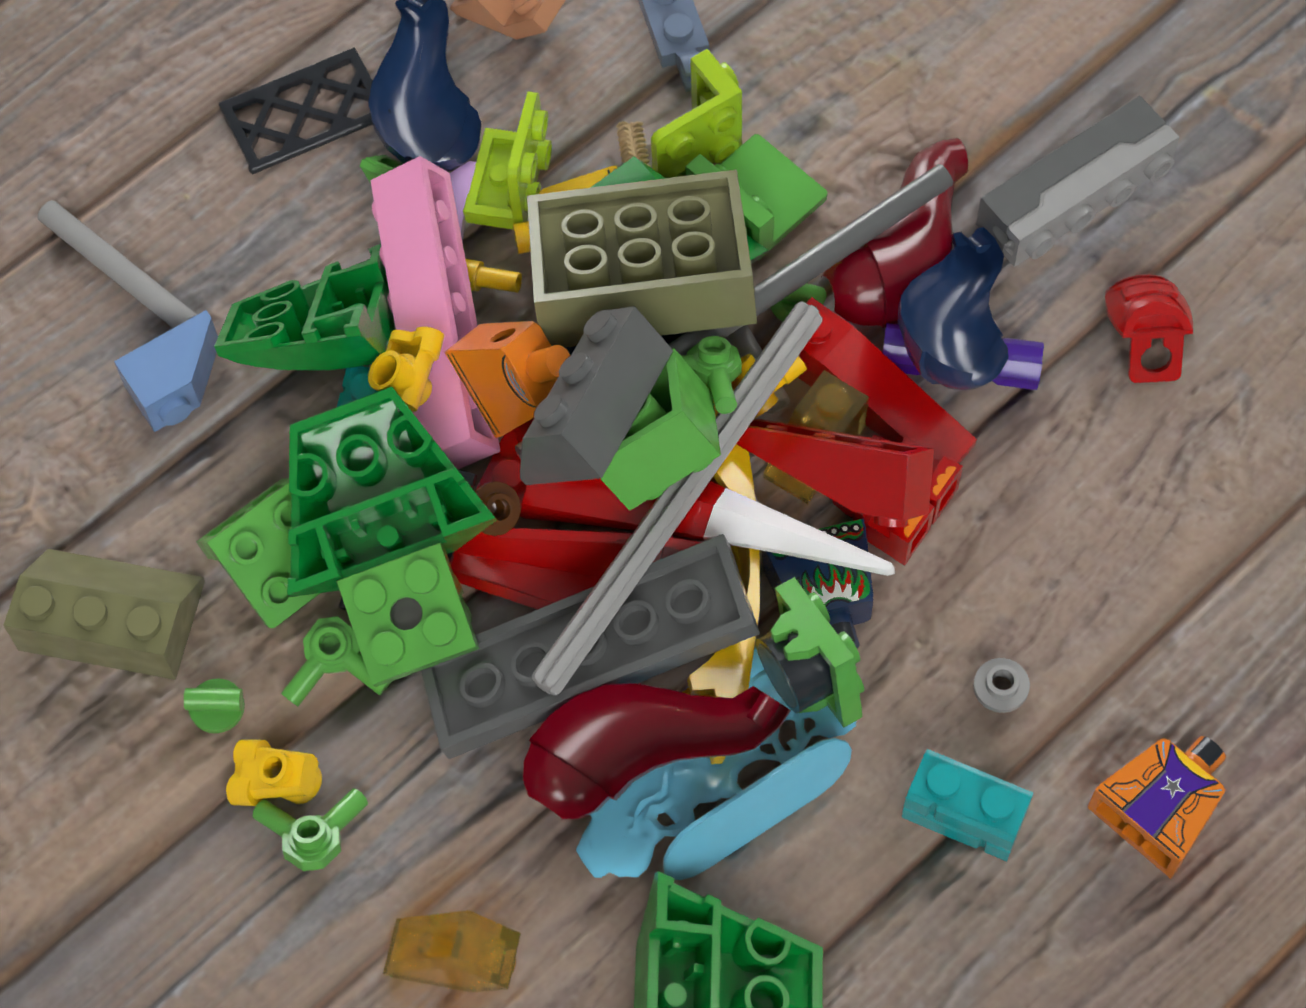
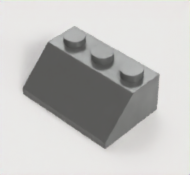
(594, 399)

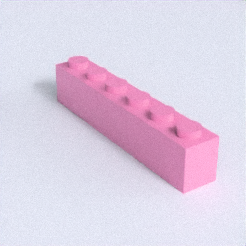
(432, 290)

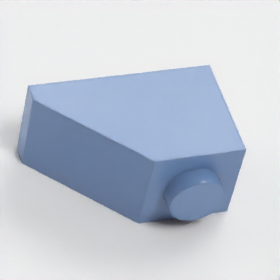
(171, 371)

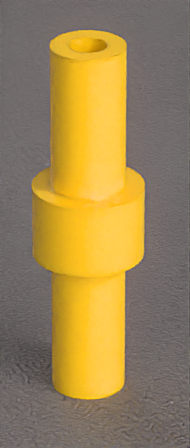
(492, 278)

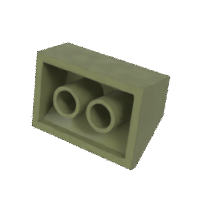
(104, 612)

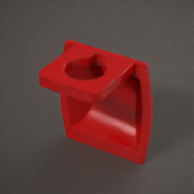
(1145, 310)

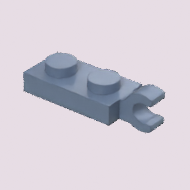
(675, 33)

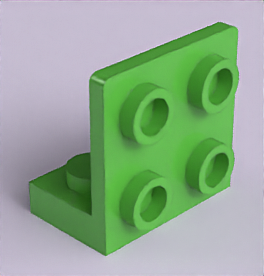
(772, 189)
(257, 553)

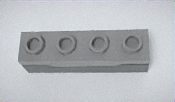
(1078, 181)

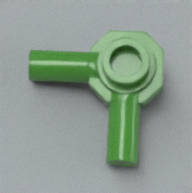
(717, 366)
(328, 649)
(311, 839)

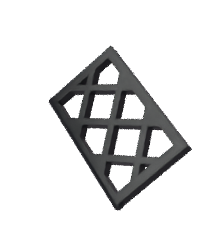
(268, 96)

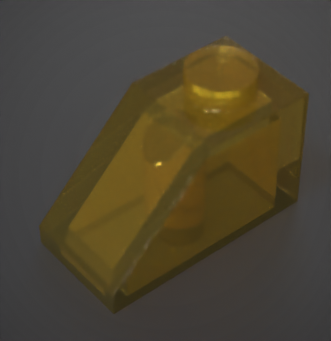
(829, 407)
(453, 951)

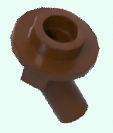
(503, 504)

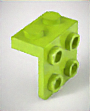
(709, 128)
(509, 169)

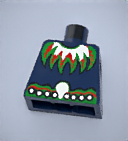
(842, 589)

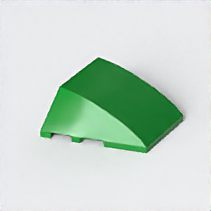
(313, 326)
(371, 491)
(713, 957)

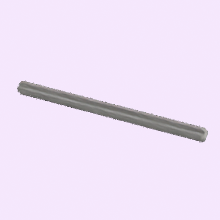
(673, 505)

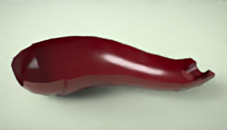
(876, 275)
(624, 731)

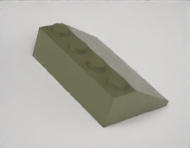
(650, 244)

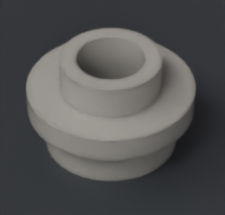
(994, 698)

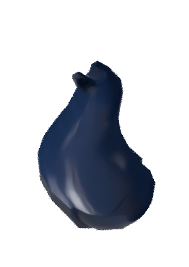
(426, 107)
(949, 316)

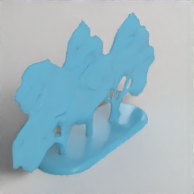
(627, 829)

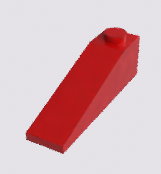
(895, 401)
(853, 470)

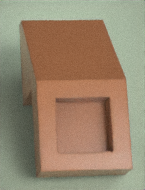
(510, 17)

